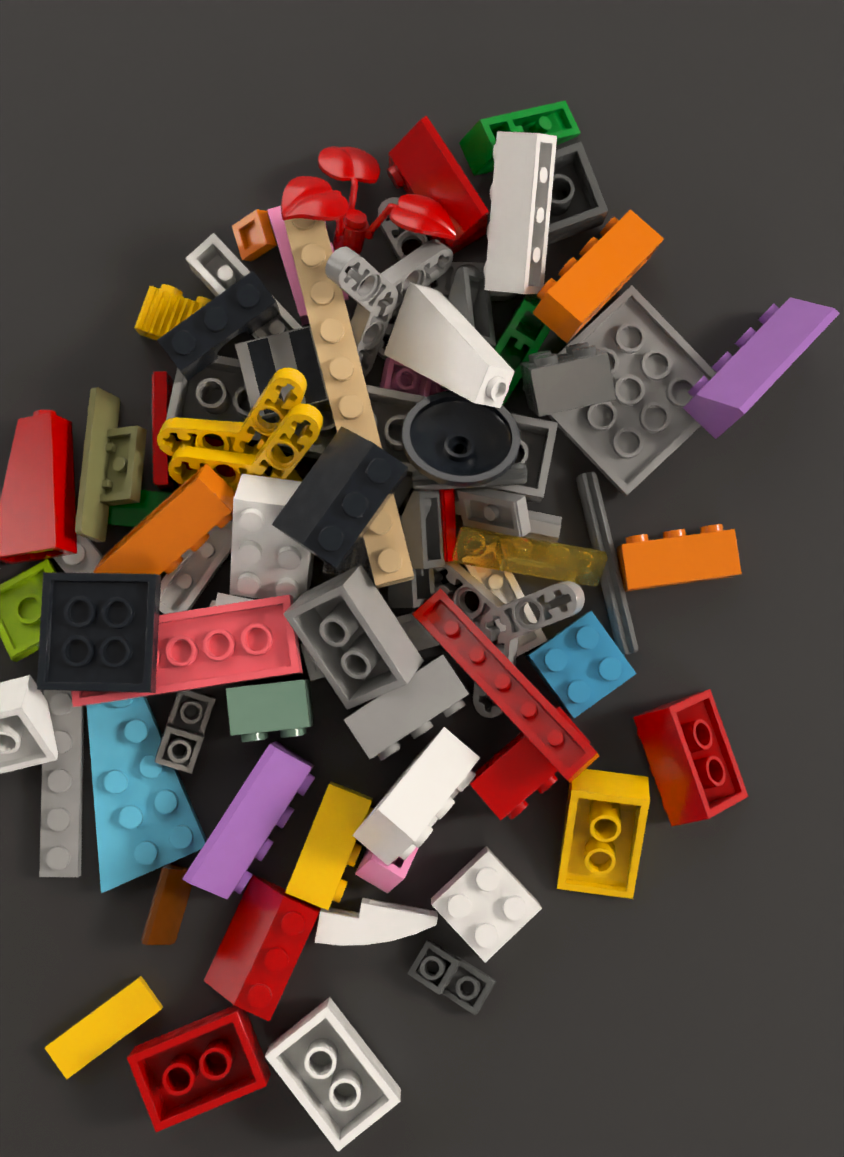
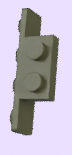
(109, 465)

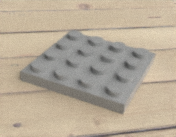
(651, 385)

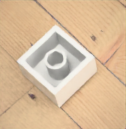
(485, 904)

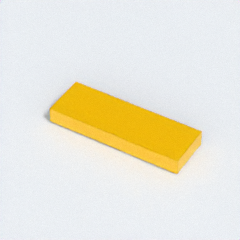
(103, 1027)

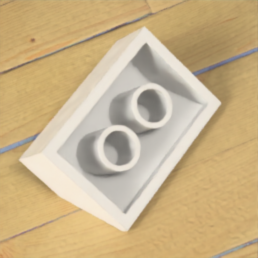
(24, 726)

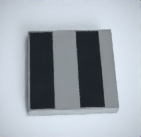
(289, 349)

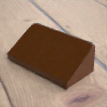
(167, 907)

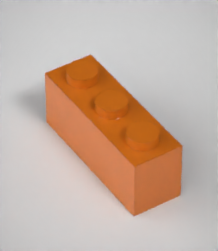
(678, 558)

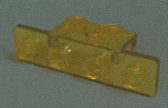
(529, 556)

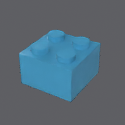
(580, 664)

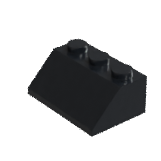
(340, 497)

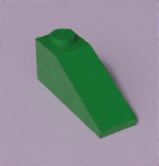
(545, 119)
(521, 337)

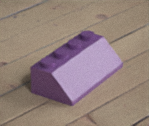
(757, 364)
(249, 822)

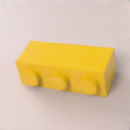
(330, 847)

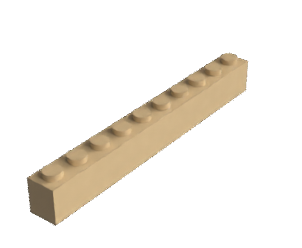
(345, 384)

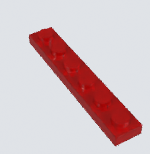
(506, 686)

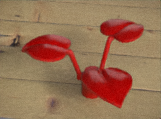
(316, 200)

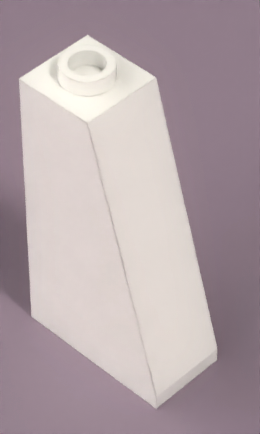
(446, 348)

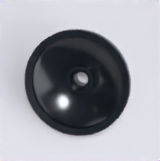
(460, 440)

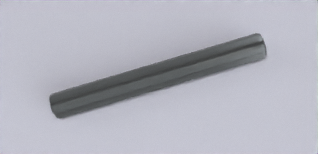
(611, 577)

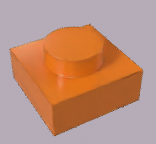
(254, 235)

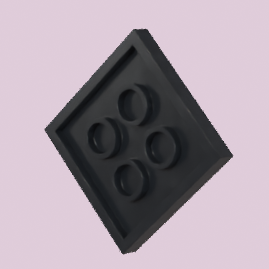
(99, 632)

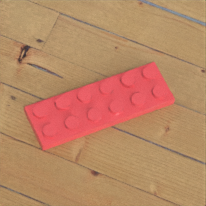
(217, 649)

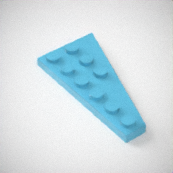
(138, 804)

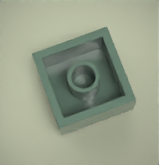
(270, 707)

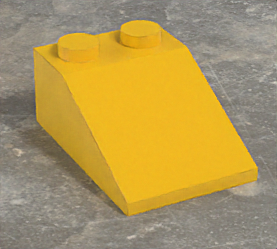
(603, 833)

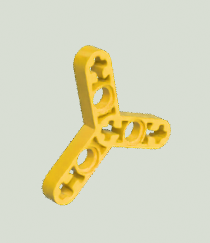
(238, 434)
(252, 463)

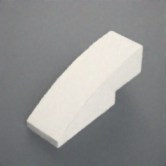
(374, 924)

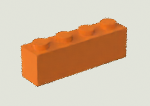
(597, 275)
(173, 527)

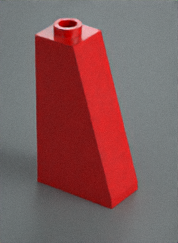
(39, 491)

